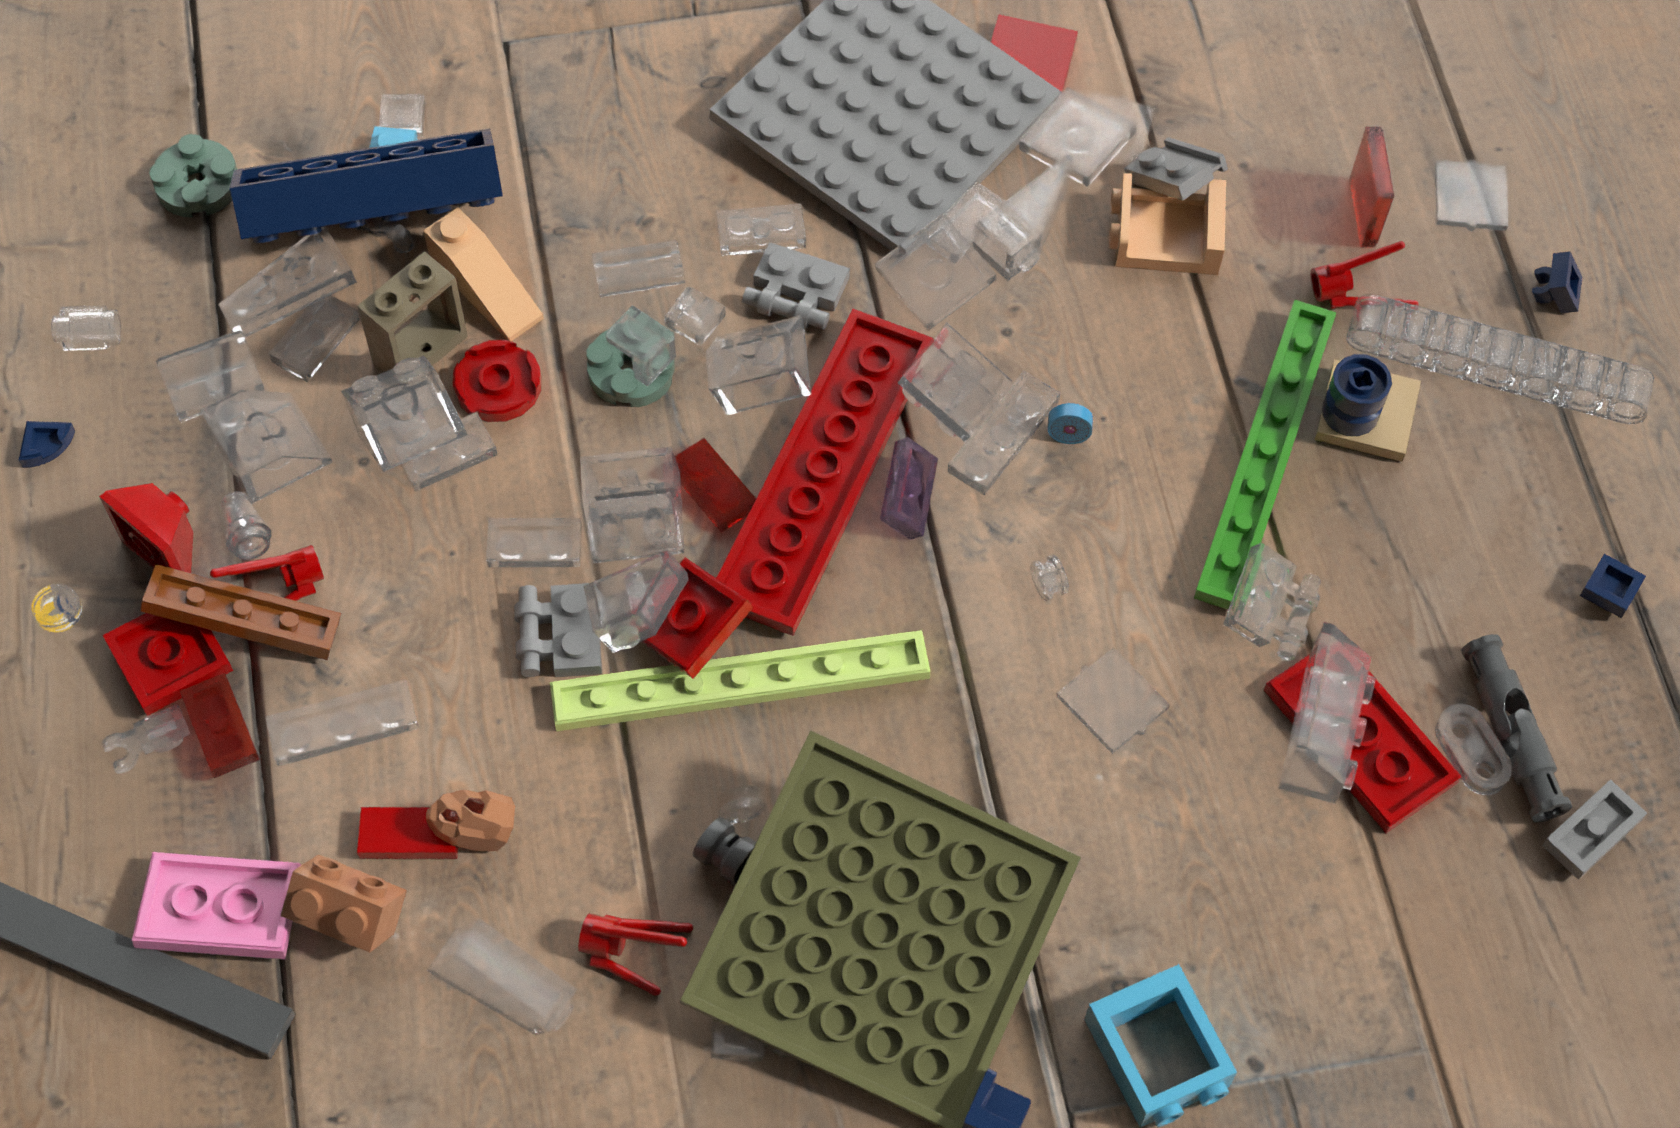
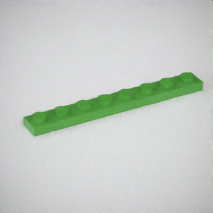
(1266, 451)

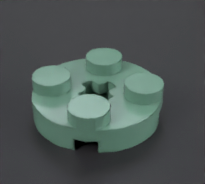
(190, 157)
(619, 385)

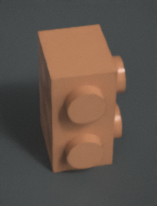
(343, 903)

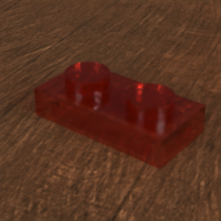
(714, 485)
(219, 725)

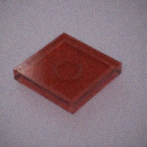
(1371, 187)

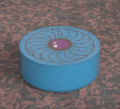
(1070, 423)

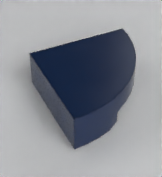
(44, 442)

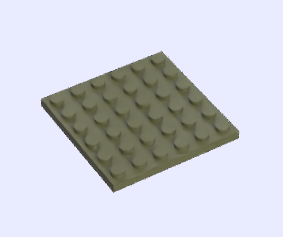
(882, 932)

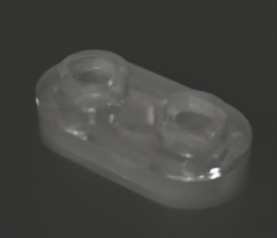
(1475, 751)

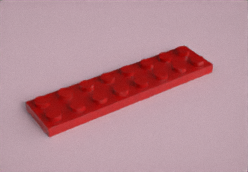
(821, 471)

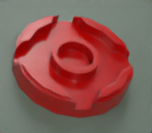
(497, 380)

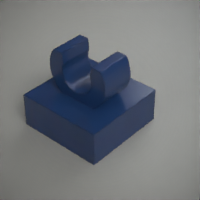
(1563, 283)

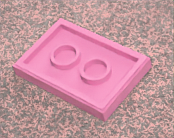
(214, 906)

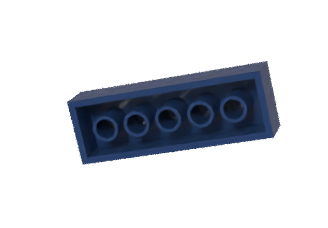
(365, 185)

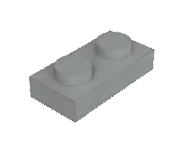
(1594, 829)

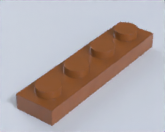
(240, 612)

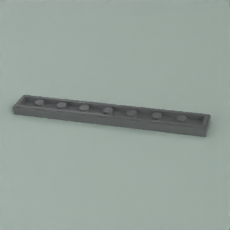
(142, 973)

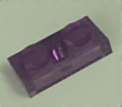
(909, 488)

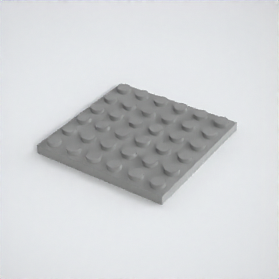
(884, 110)

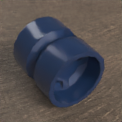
(1356, 395)

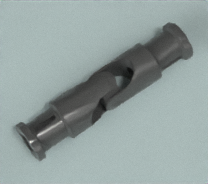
(1519, 732)

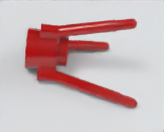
(1335, 279)
(296, 567)
(607, 937)

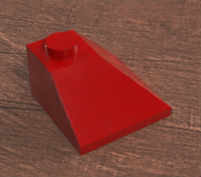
(152, 524)

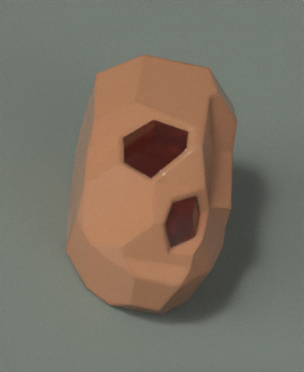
(472, 819)

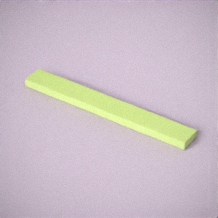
(740, 680)

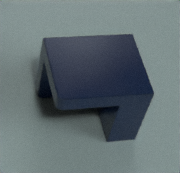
(996, 1106)

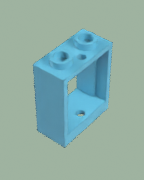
(1138, 1000)

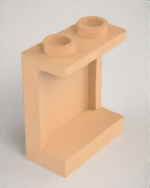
(1169, 232)

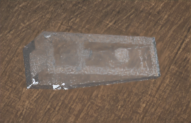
(1018, 228)

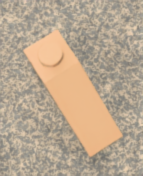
(482, 274)

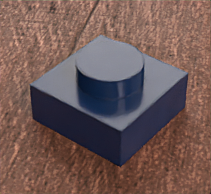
(1612, 585)

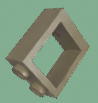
(391, 306)

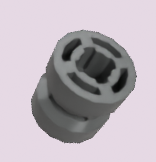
(724, 849)

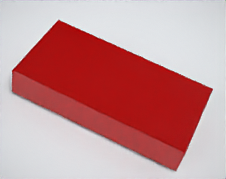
(399, 835)

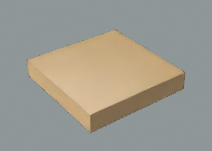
(1394, 425)

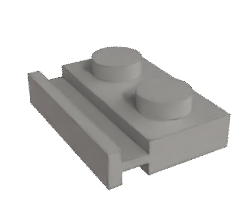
(1176, 168)

